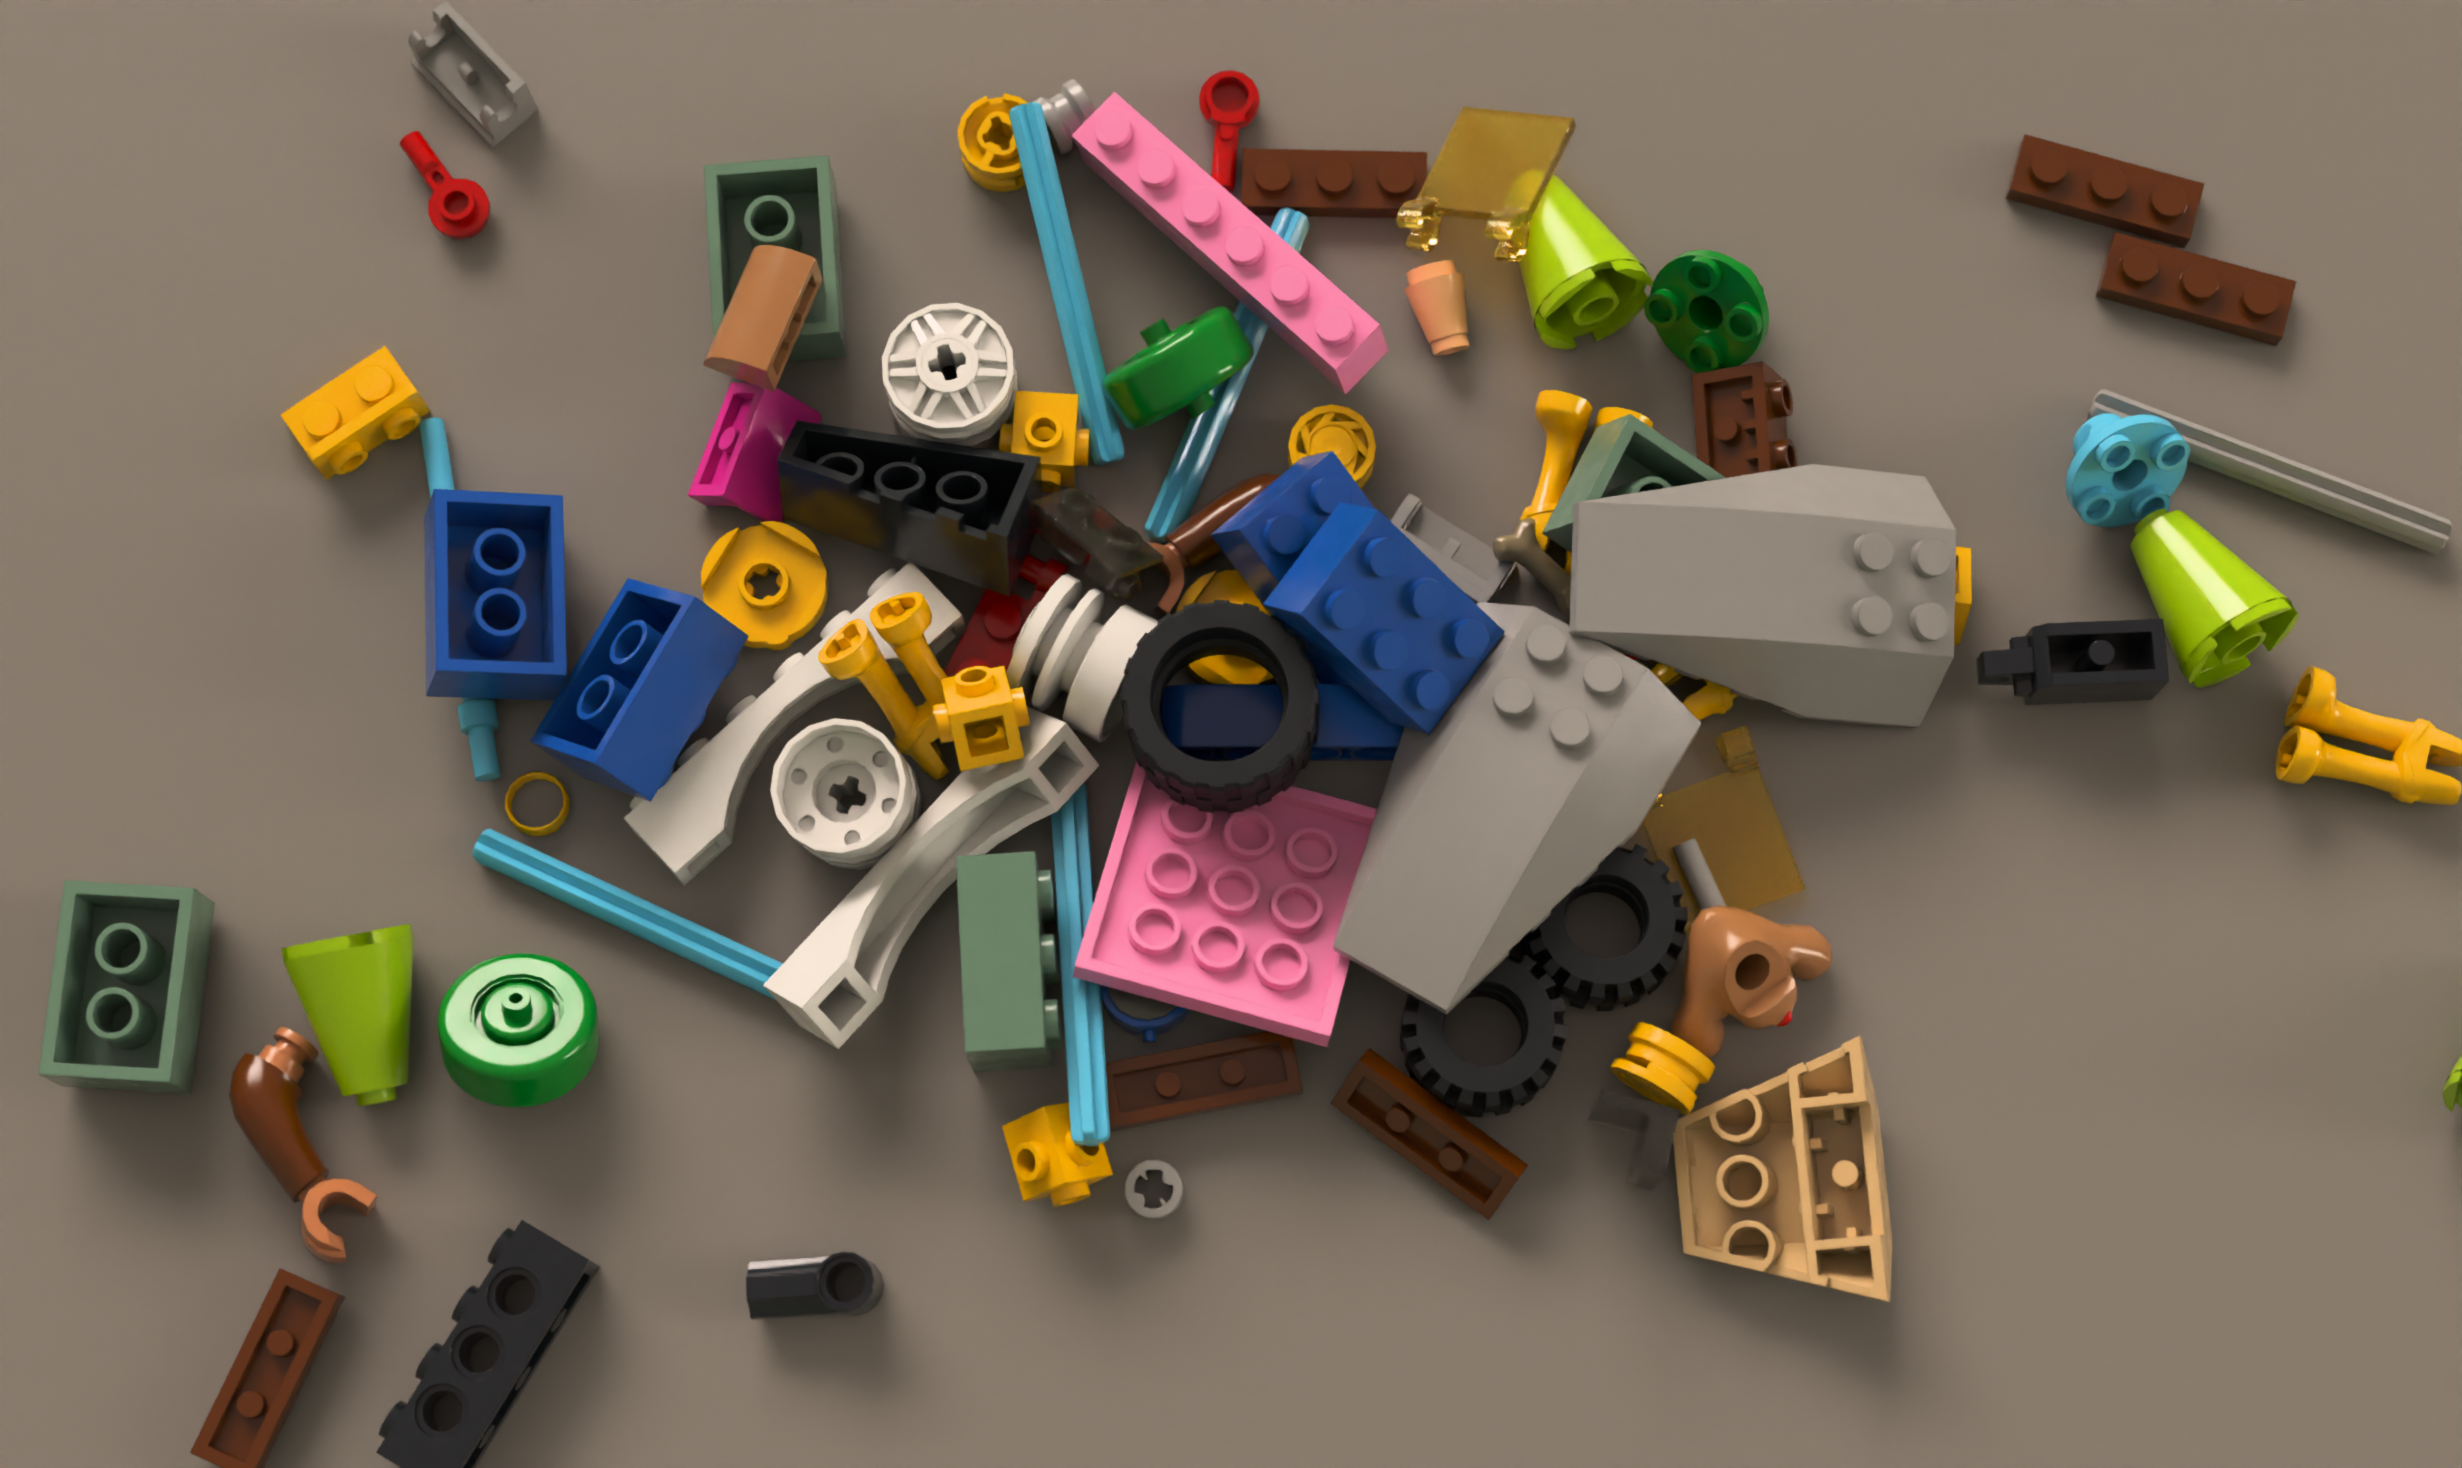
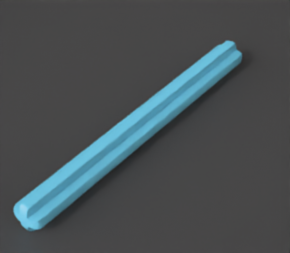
(1066, 281)
(1206, 430)
(625, 910)
(1080, 998)

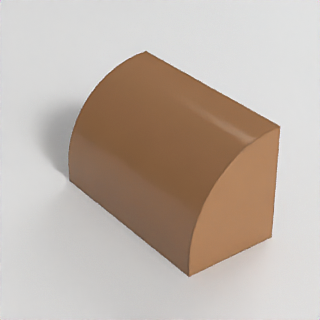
(765, 315)

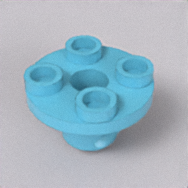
(2124, 468)

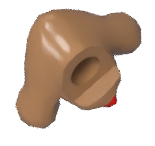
(1743, 970)

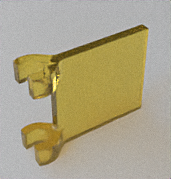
(1492, 172)
(1733, 828)

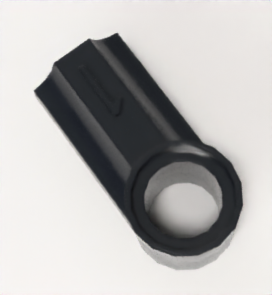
(807, 1287)

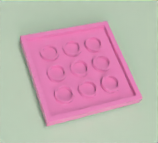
(1229, 907)

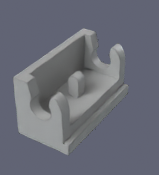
(471, 76)
(1454, 551)

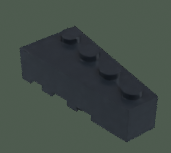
(915, 499)

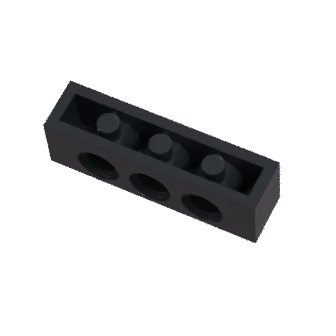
(522, 1341)

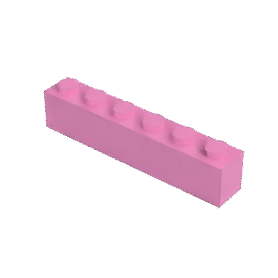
(1231, 243)

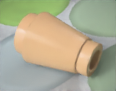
(1440, 305)

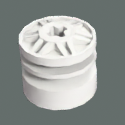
(955, 410)
(1073, 653)
(835, 761)

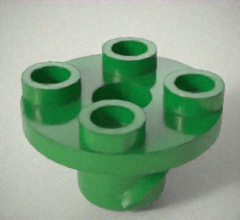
(1708, 310)

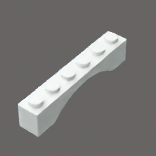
(699, 804)
(848, 958)

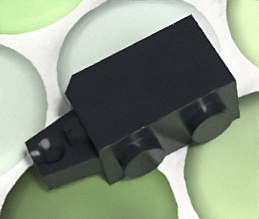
(2081, 662)

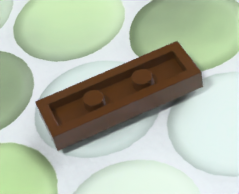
(1331, 181)
(2105, 191)
(2196, 288)
(1201, 1079)
(1429, 1134)
(267, 1373)

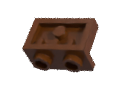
(1743, 420)

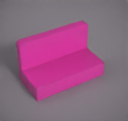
(744, 449)

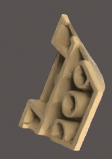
(1792, 1177)

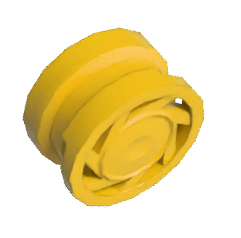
(990, 144)
(1338, 431)
(1663, 1067)

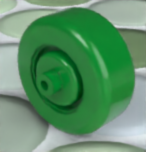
(1177, 368)
(518, 1030)

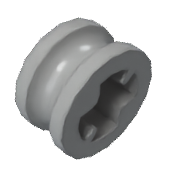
(1138, 1201)

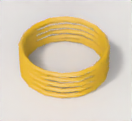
(536, 831)

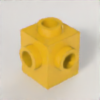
(1048, 428)
(982, 717)
(1049, 1160)

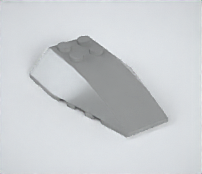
(1778, 585)
(1508, 804)

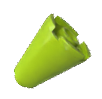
(1578, 272)
(2207, 597)
(359, 1006)

